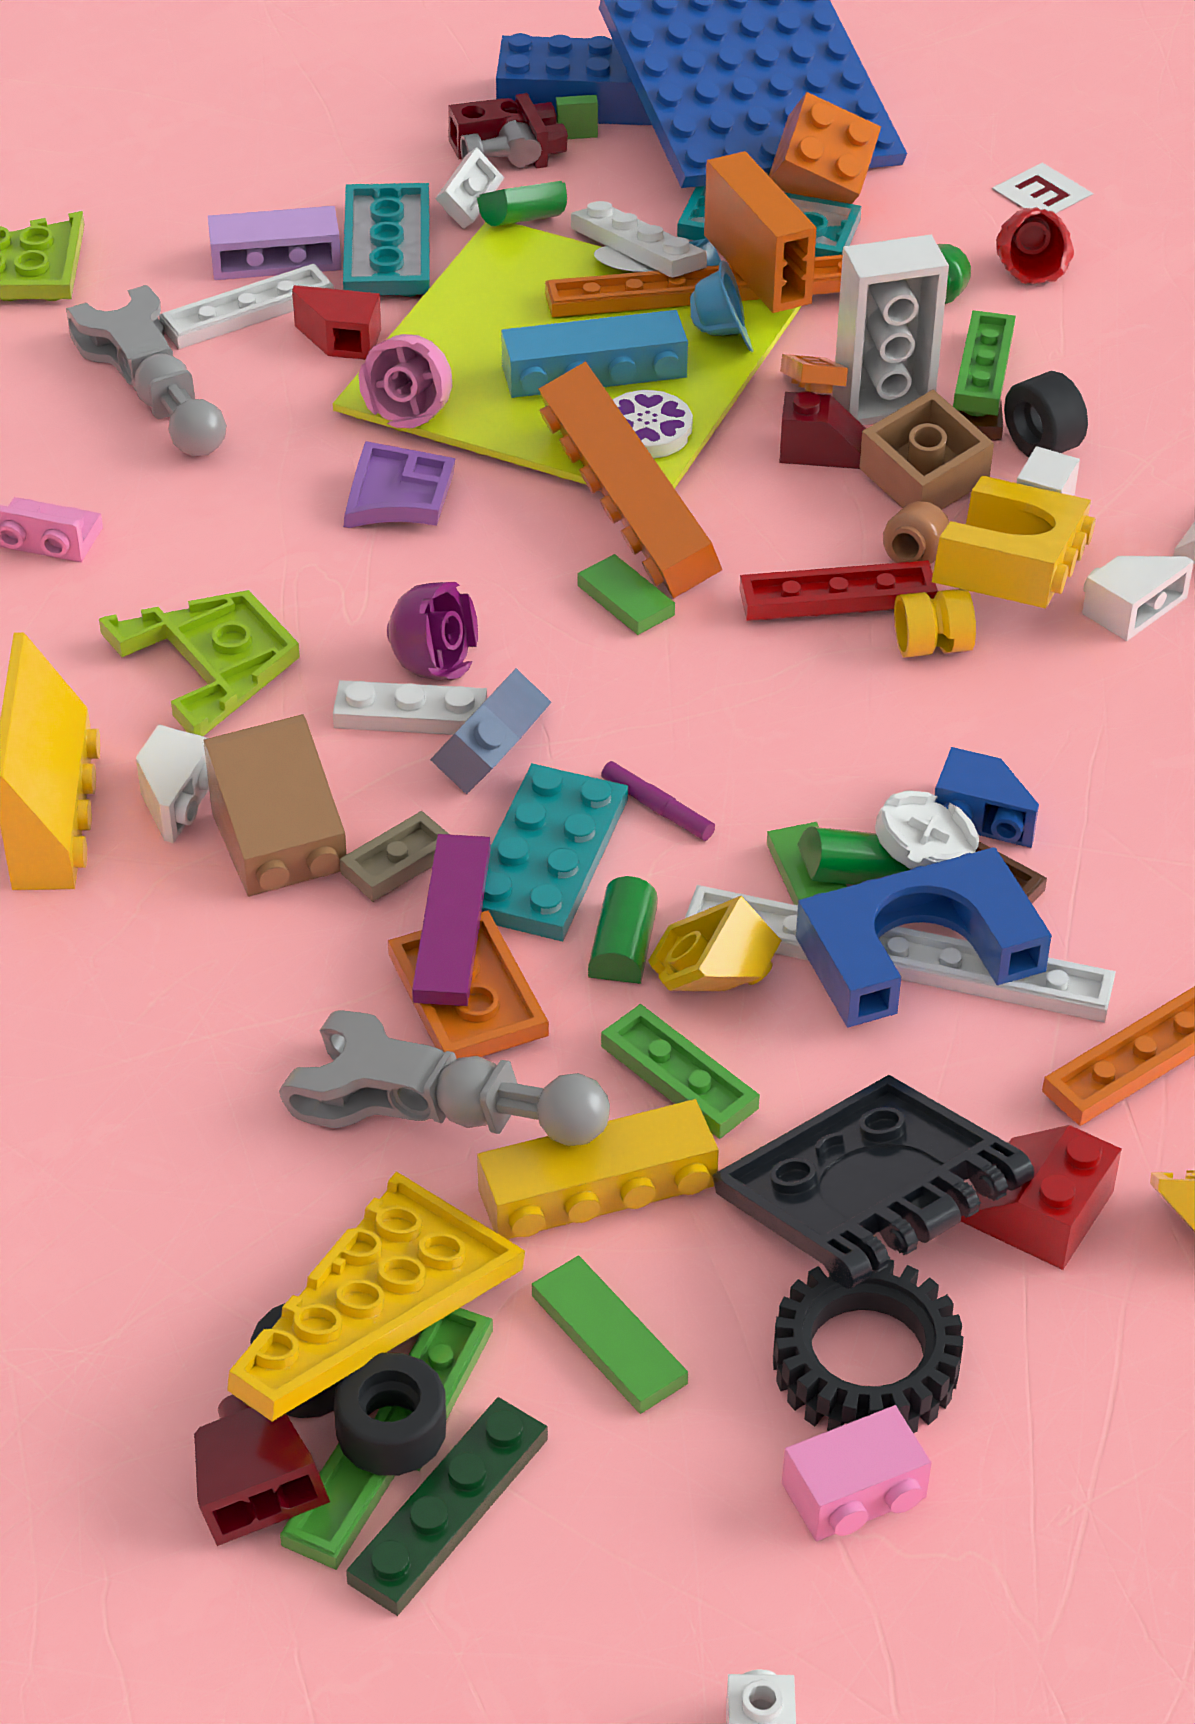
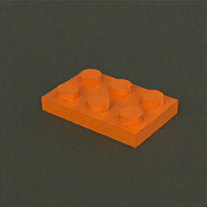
(500, 1002)

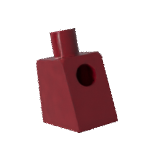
(252, 1472)

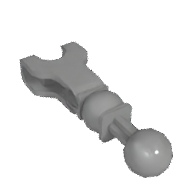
(137, 348)
(424, 1083)

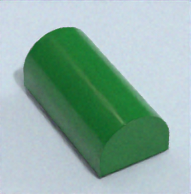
(523, 203)
(845, 856)
(623, 930)

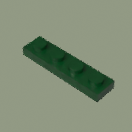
(446, 1506)

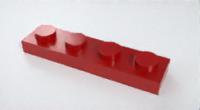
(832, 589)

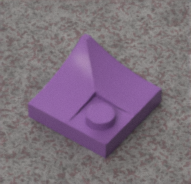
(398, 486)

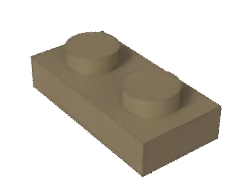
(393, 856)

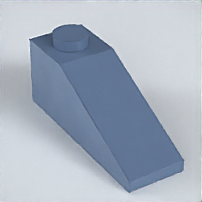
(491, 731)

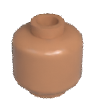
(914, 532)

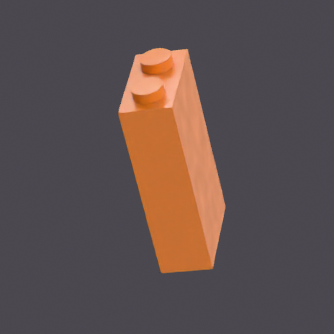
(759, 231)

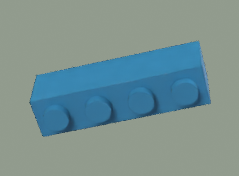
(615, 348)

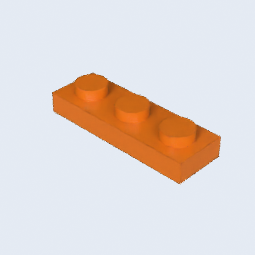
(814, 373)

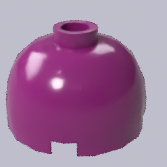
(433, 630)

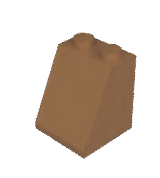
(274, 805)

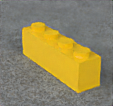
(624, 1167)

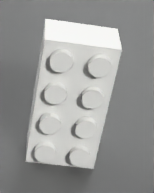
(889, 324)

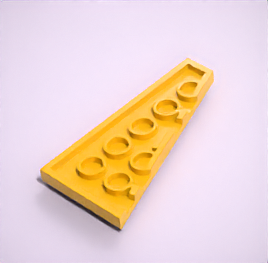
(371, 1292)

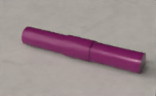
(659, 801)

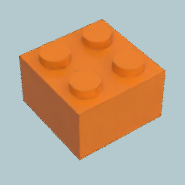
(824, 151)

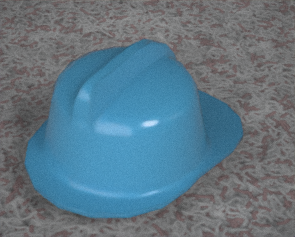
(718, 305)

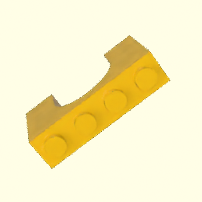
(1014, 542)

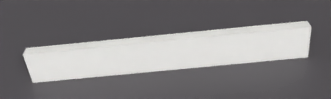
(948, 963)

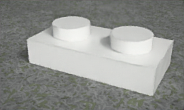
(460, 193)

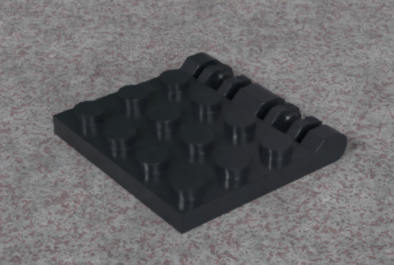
(870, 1167)

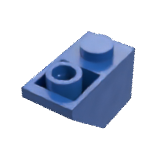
(988, 796)

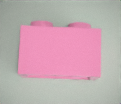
(856, 1473)

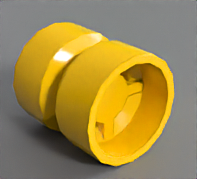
(932, 623)

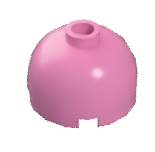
(405, 380)

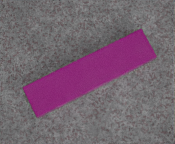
(451, 920)

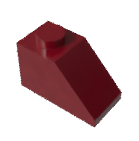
(819, 432)

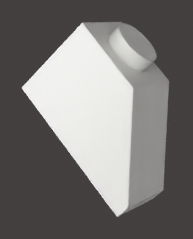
(1135, 591)

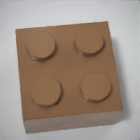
(926, 453)

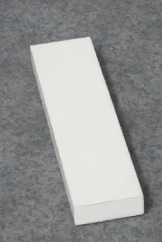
(238, 307)

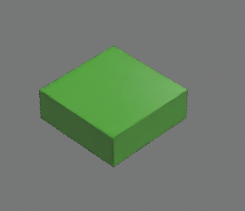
(578, 115)

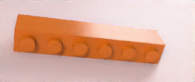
(630, 480)

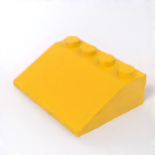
(44, 773)

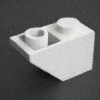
(172, 778)

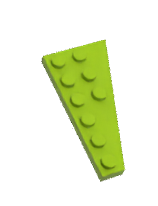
(40, 259)

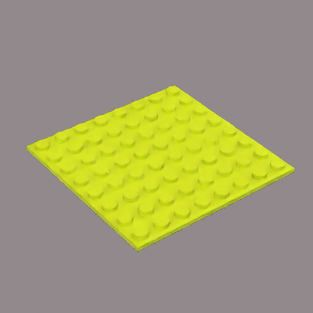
(501, 286)

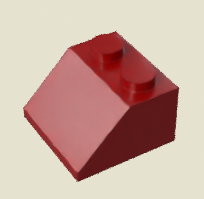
(1061, 1202)

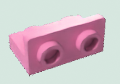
(48, 529)

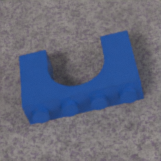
(964, 893)

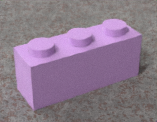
(273, 242)

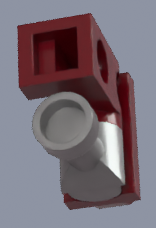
(507, 129)

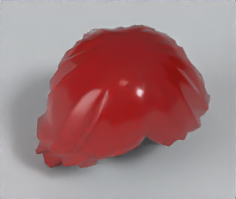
(1035, 246)

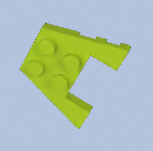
(225, 639)

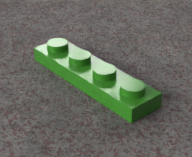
(984, 363)

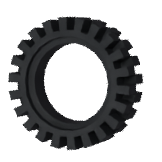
(883, 1292)

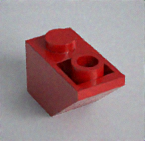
(338, 320)

